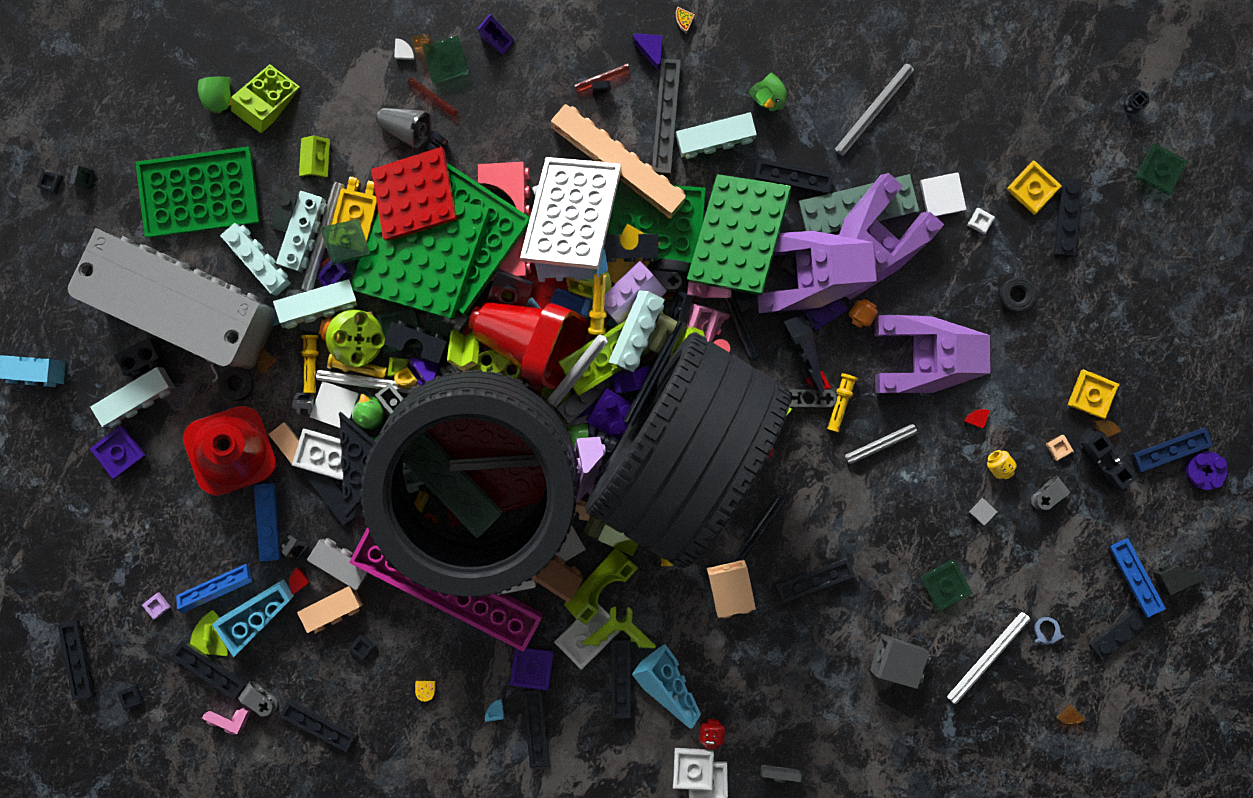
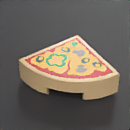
(684, 19)

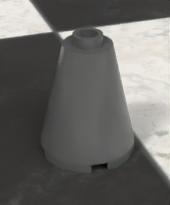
(406, 125)

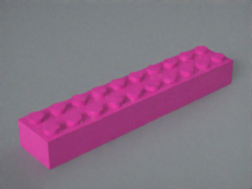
(495, 614)

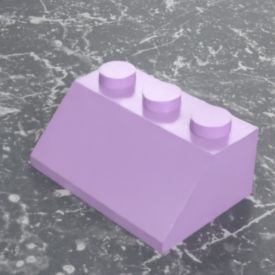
(623, 294)
(588, 460)

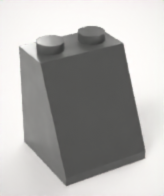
(899, 661)

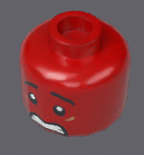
(712, 734)

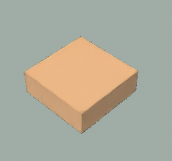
(1059, 447)

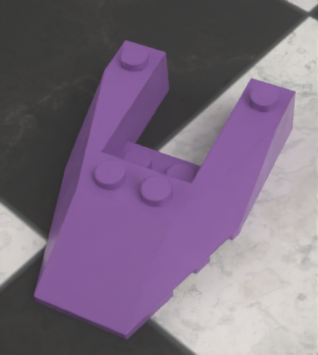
(889, 251)
(826, 270)
(941, 354)

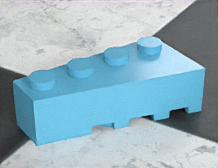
(249, 618)

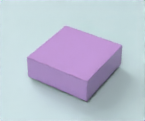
(156, 606)

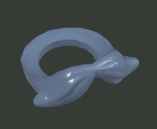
(1041, 638)

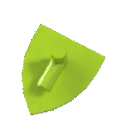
(206, 637)

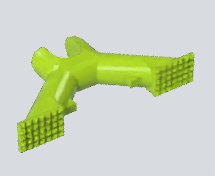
(619, 625)

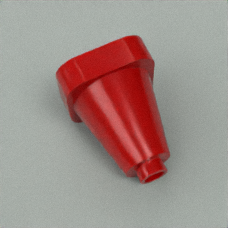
(530, 337)
(242, 464)

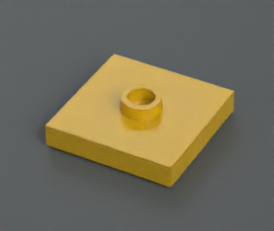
(1034, 187)
(1093, 394)

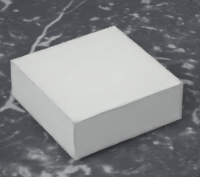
(981, 221)

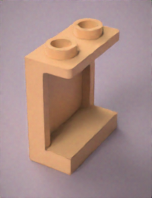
(731, 589)

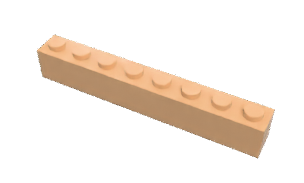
(634, 173)

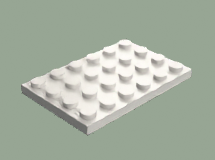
(571, 213)

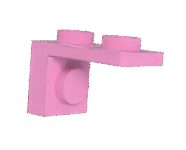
(706, 291)
(239, 718)

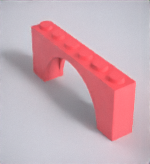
(512, 181)

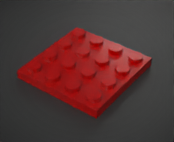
(414, 194)

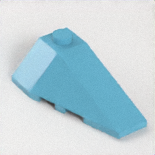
(662, 680)

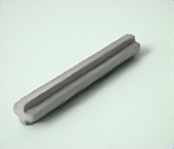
(881, 444)

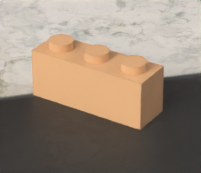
(330, 609)

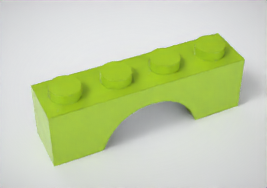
(585, 600)

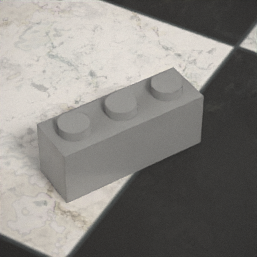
(336, 563)

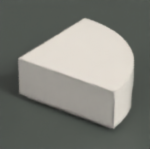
(403, 50)

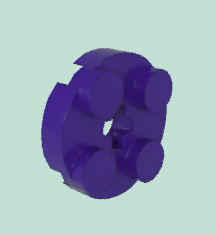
(1217, 468)

